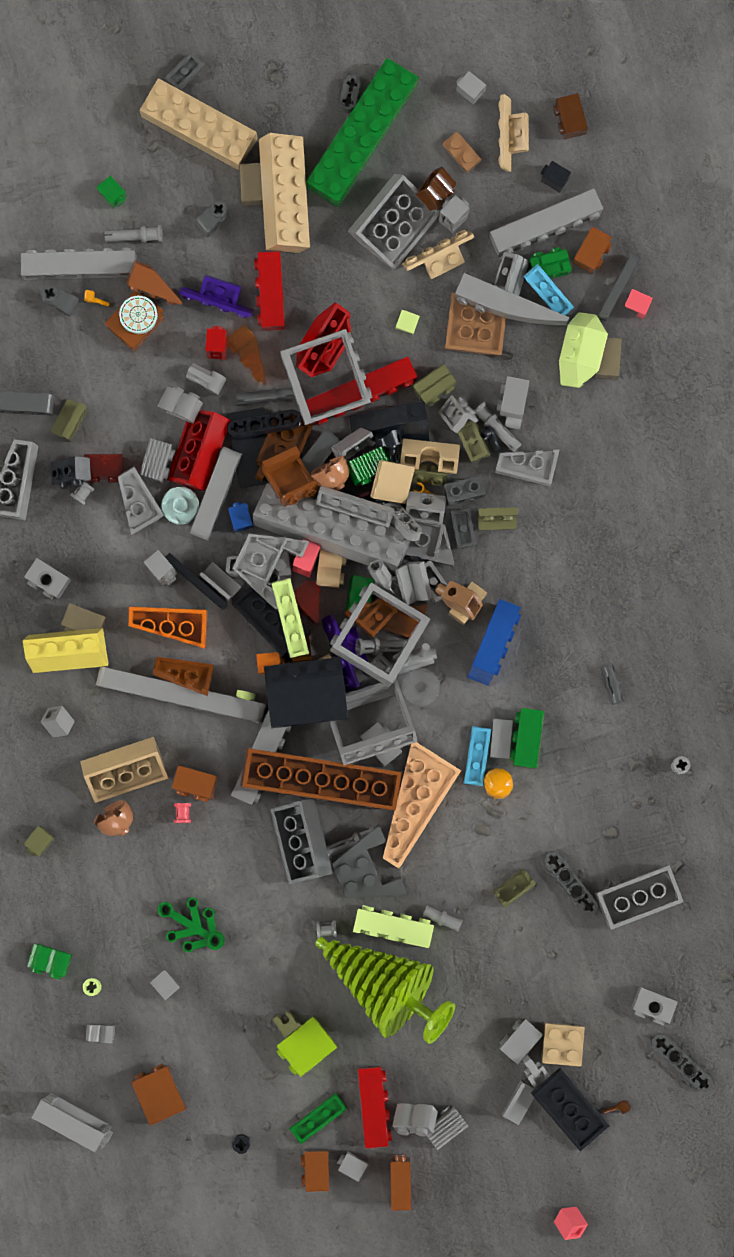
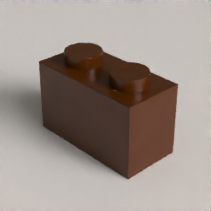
(570, 116)

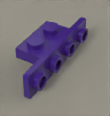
(219, 294)
(331, 628)

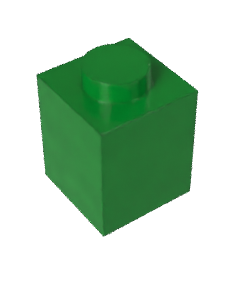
(112, 192)

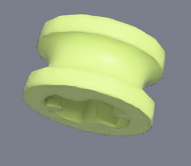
(87, 983)

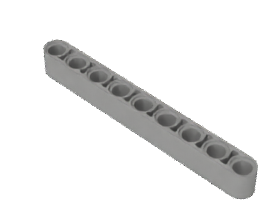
(180, 695)

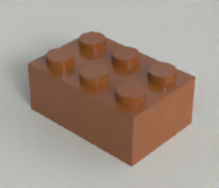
(196, 783)

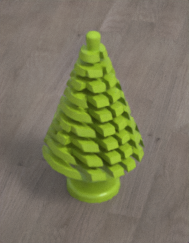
(387, 987)

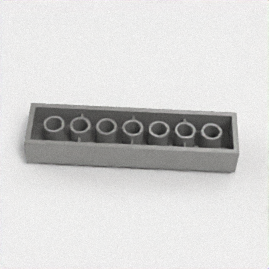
(331, 529)

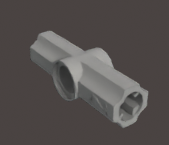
(384, 579)

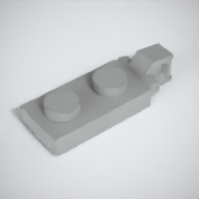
(535, 1071)

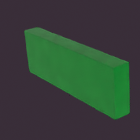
(318, 1118)

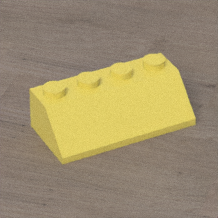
(66, 650)

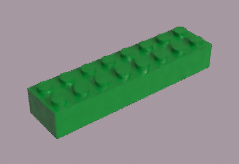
(362, 132)

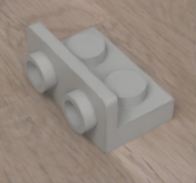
(456, 413)

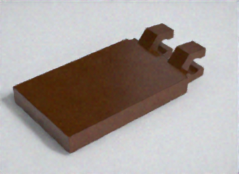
(282, 441)

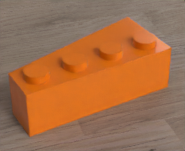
(174, 623)

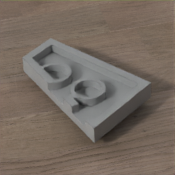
(138, 501)

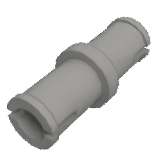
(442, 918)

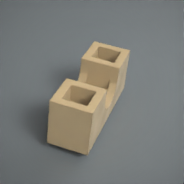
(442, 454)

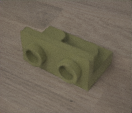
(497, 518)

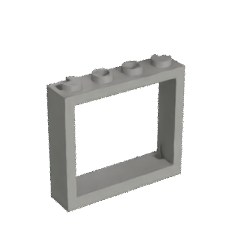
(358, 373)
(360, 663)
(381, 743)
(73, 1122)

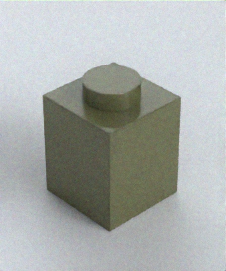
(38, 841)

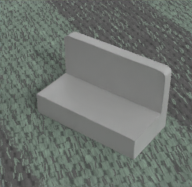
(220, 581)
(413, 582)
(518, 1103)

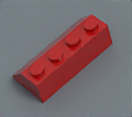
(198, 450)

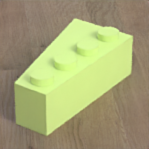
(393, 927)

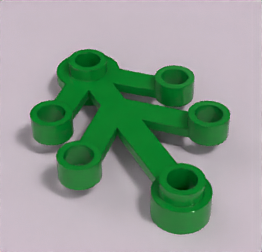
(194, 927)

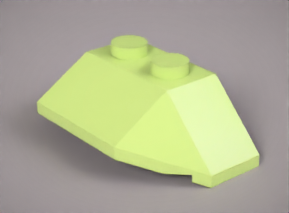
(582, 350)

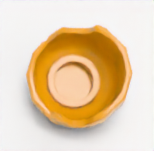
(498, 783)

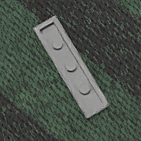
(355, 506)

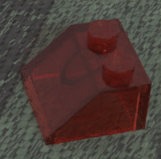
(309, 600)

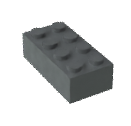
(301, 841)

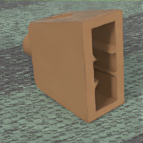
(460, 599)

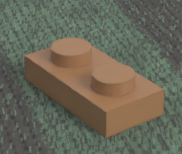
(461, 152)

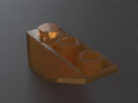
(247, 347)

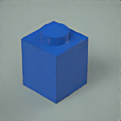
(240, 516)

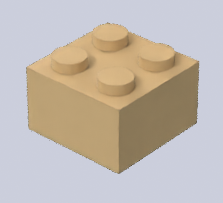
(562, 1044)

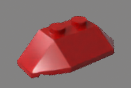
(324, 356)

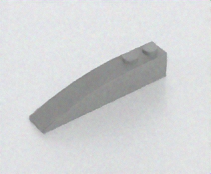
(504, 303)

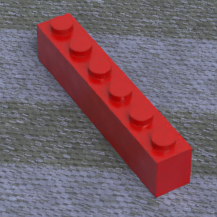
(381, 382)

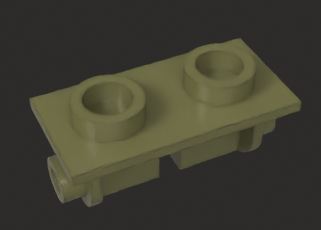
(429, 477)

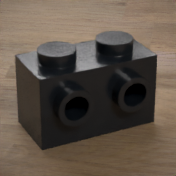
(70, 471)

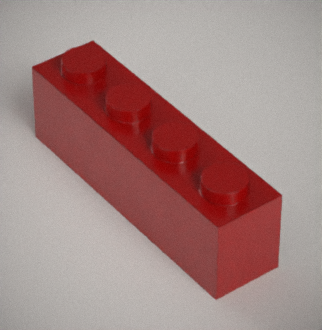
(271, 291)
(373, 1106)

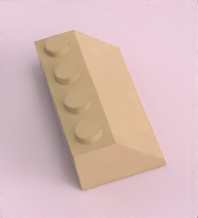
(124, 769)

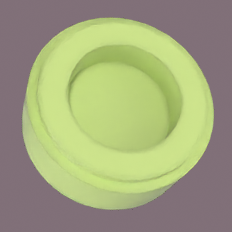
(245, 695)

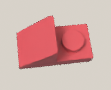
(306, 564)

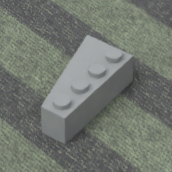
(17, 479)

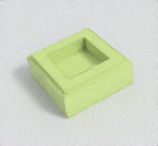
(407, 322)

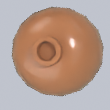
(332, 474)
(115, 819)

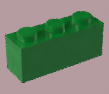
(527, 738)

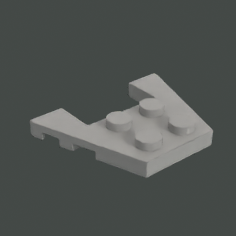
(260, 558)

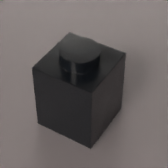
(555, 176)

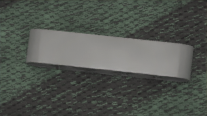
(216, 493)

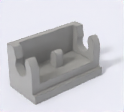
(353, 443)

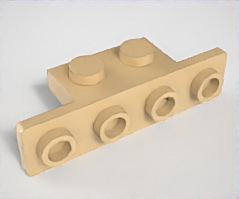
(513, 133)
(441, 257)

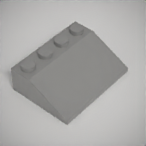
(393, 221)

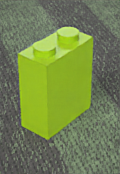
(306, 1046)

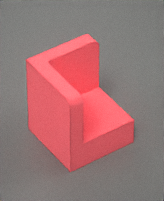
(638, 302)
(570, 1223)

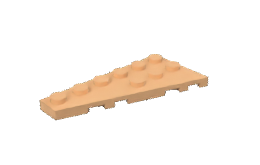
(421, 792)

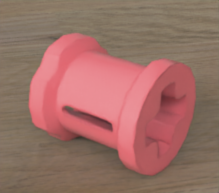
(182, 812)

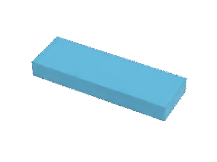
(548, 290)
(477, 756)

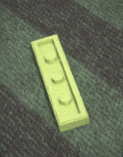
(290, 618)

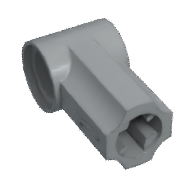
(208, 380)

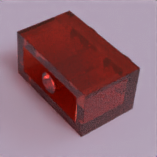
(105, 467)

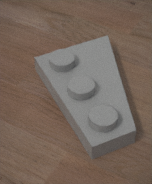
(530, 466)

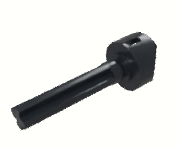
(389, 443)

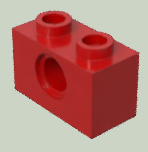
(216, 343)

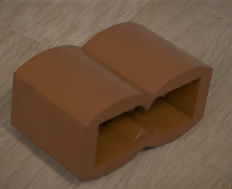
(436, 189)

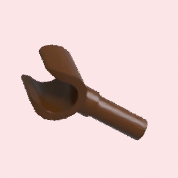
(623, 1106)

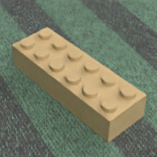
(198, 124)
(284, 193)

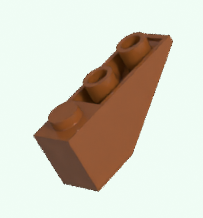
(147, 279)

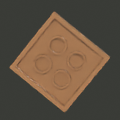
(473, 330)

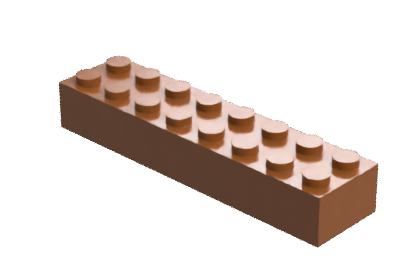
(320, 779)

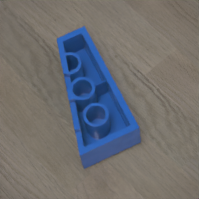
(494, 642)

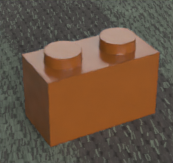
(592, 250)
(316, 1170)

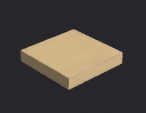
(392, 481)

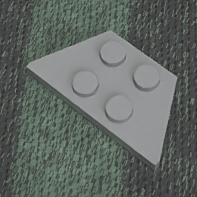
(432, 545)

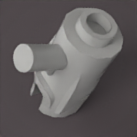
(418, 658)

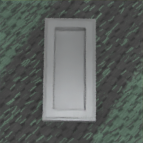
(501, 738)

